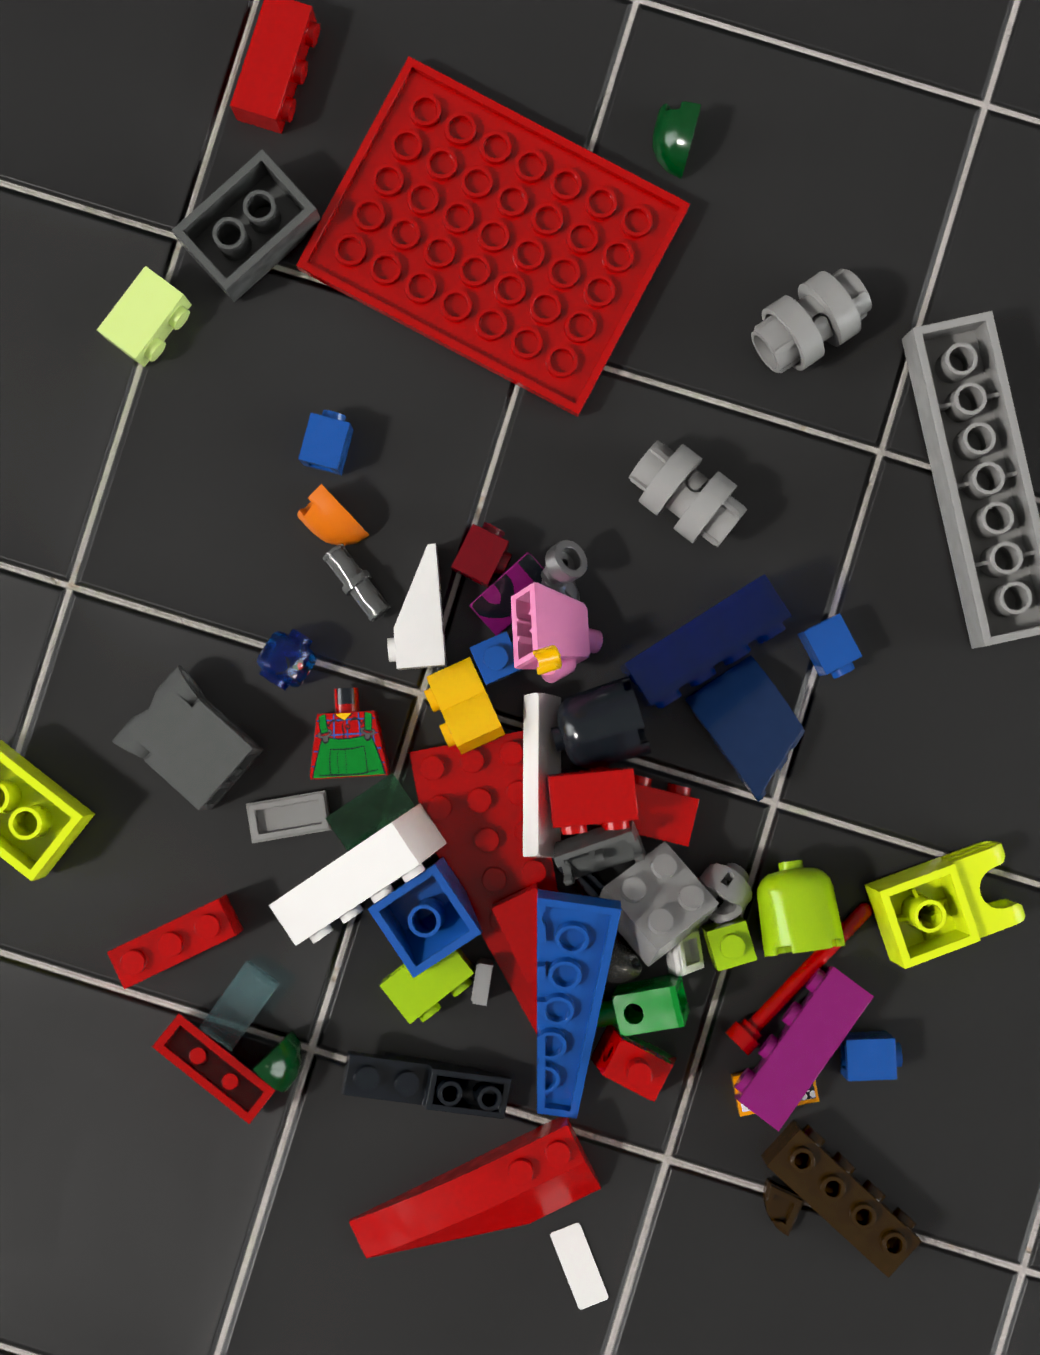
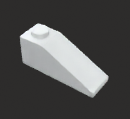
(420, 624)

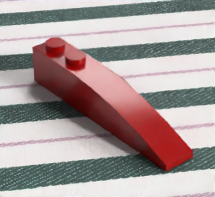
(485, 1194)

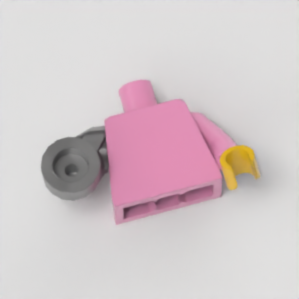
(550, 620)

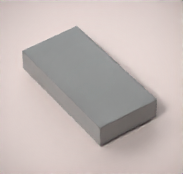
(288, 816)

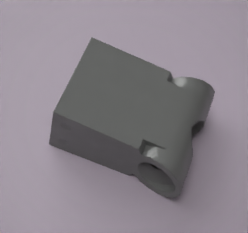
(189, 742)

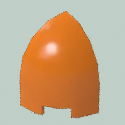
(330, 520)

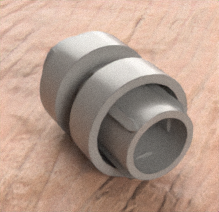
(826, 311)
(676, 484)

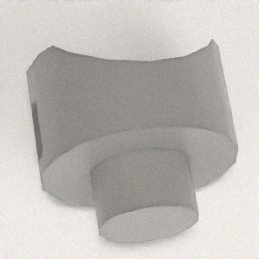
(729, 885)

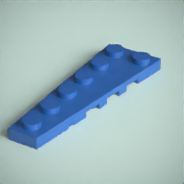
(572, 971)

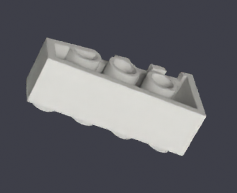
(358, 875)

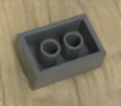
(247, 225)

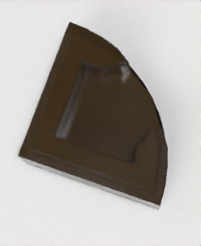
(781, 1205)

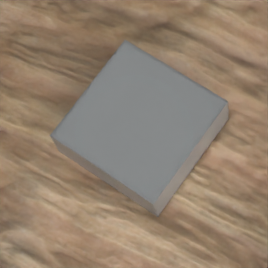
(482, 981)

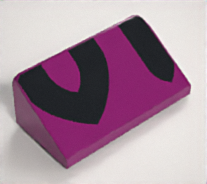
(495, 602)

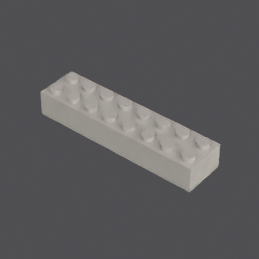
(979, 474)

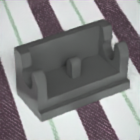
(597, 851)

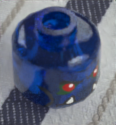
(286, 659)

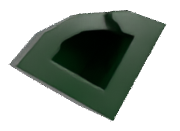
(674, 136)
(281, 1063)

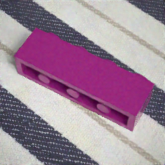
(802, 1047)

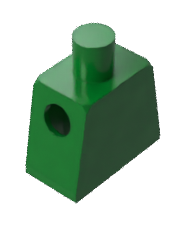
(660, 998)

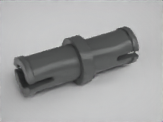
(356, 582)

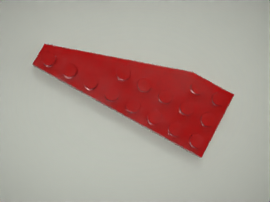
(480, 815)

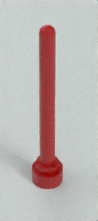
(747, 1032)

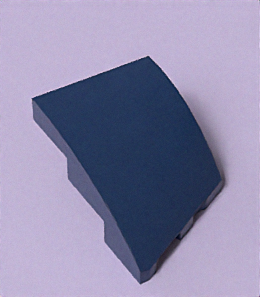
(748, 723)

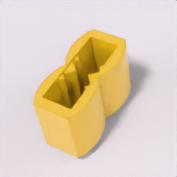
(464, 705)

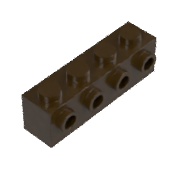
(841, 1198)

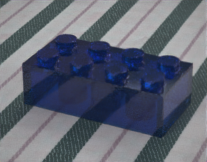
(705, 641)

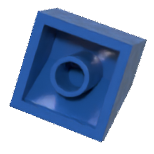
(427, 917)

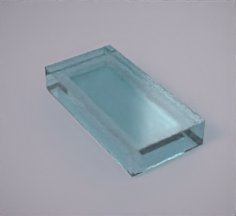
(239, 1005)

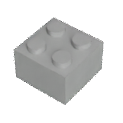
(659, 903)

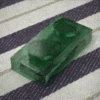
(369, 812)

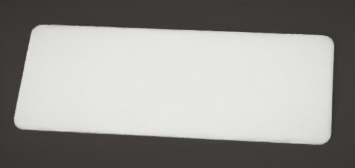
(579, 1266)

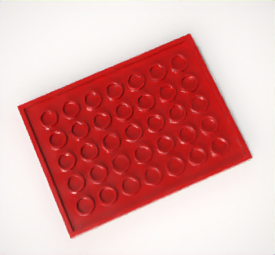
(493, 236)

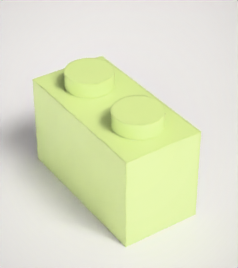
(145, 317)

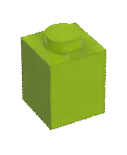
(729, 943)

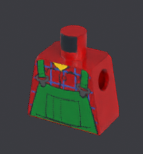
(348, 741)
(632, 1062)

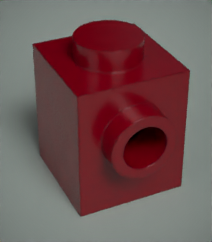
(482, 554)

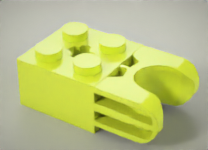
(952, 903)

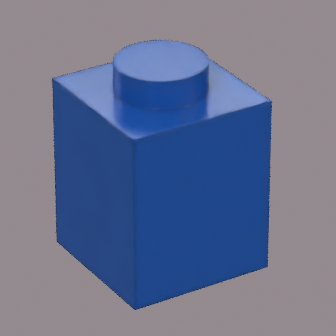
(326, 442)
(830, 647)
(495, 658)
(870, 1056)

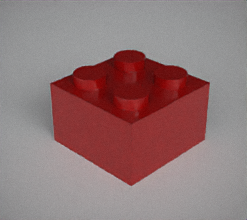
(593, 798)

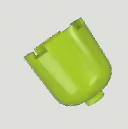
(798, 910)

